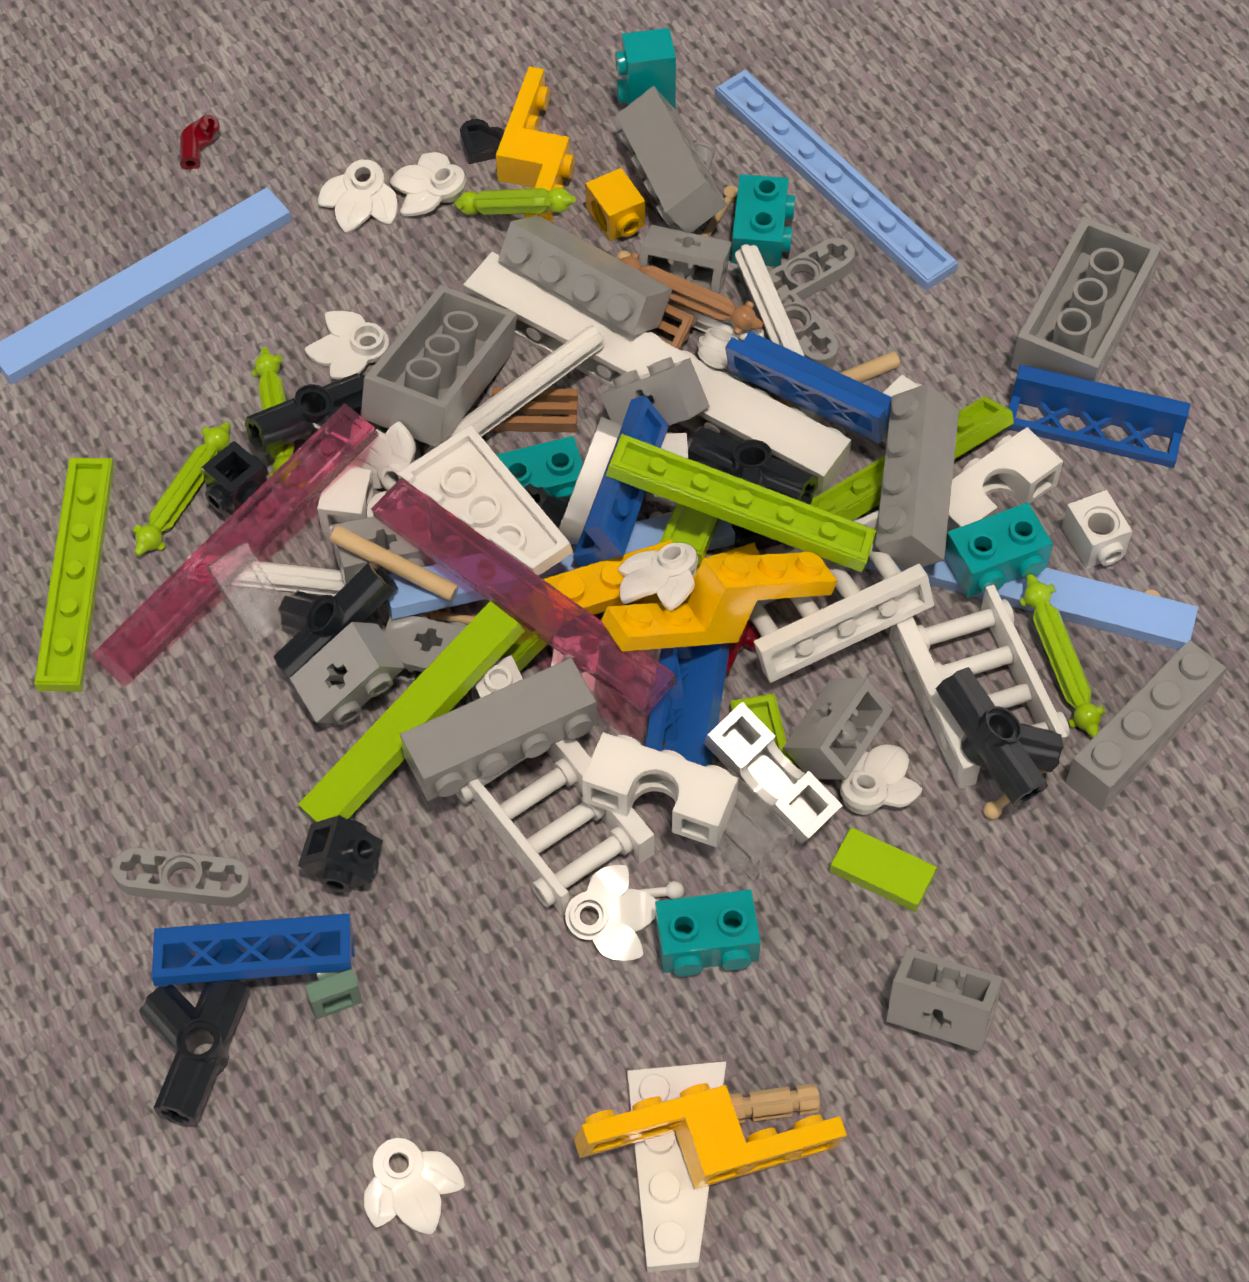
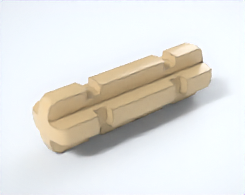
(776, 1102)

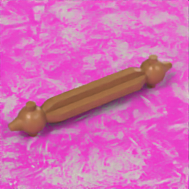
(700, 298)

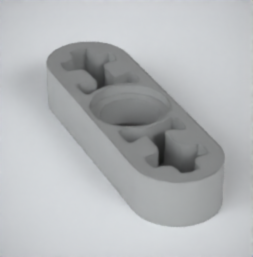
(146, 885)

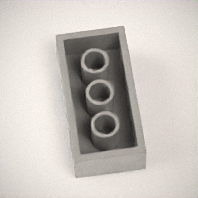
(1087, 302)
(439, 365)

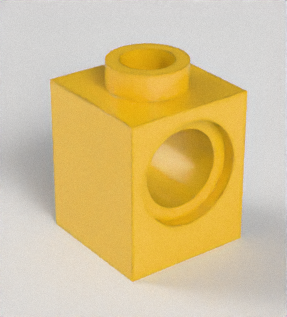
(615, 204)

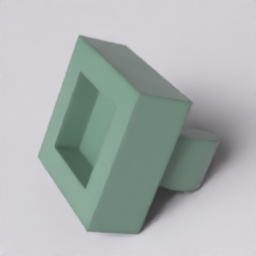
(333, 993)

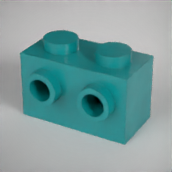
(646, 62)
(761, 217)
(546, 465)
(998, 549)
(707, 932)

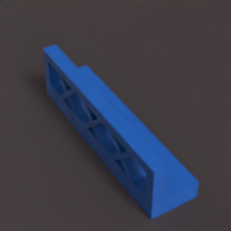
(810, 385)
(1106, 406)
(616, 502)
(694, 703)
(252, 949)

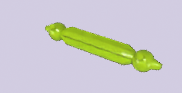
(515, 201)
(271, 394)
(180, 490)
(1062, 656)

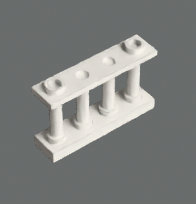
(845, 621)
(913, 646)
(571, 761)

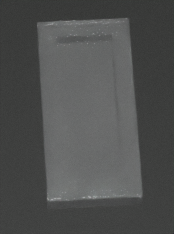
(247, 591)

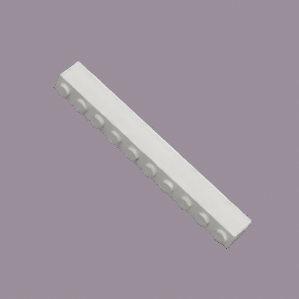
(735, 408)

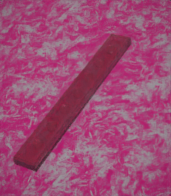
(256, 523)
(523, 595)

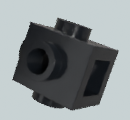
(232, 478)
(341, 853)

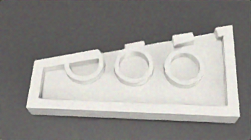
(486, 496)
(669, 1204)

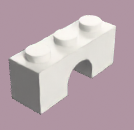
(1016, 466)
(751, 753)
(626, 769)

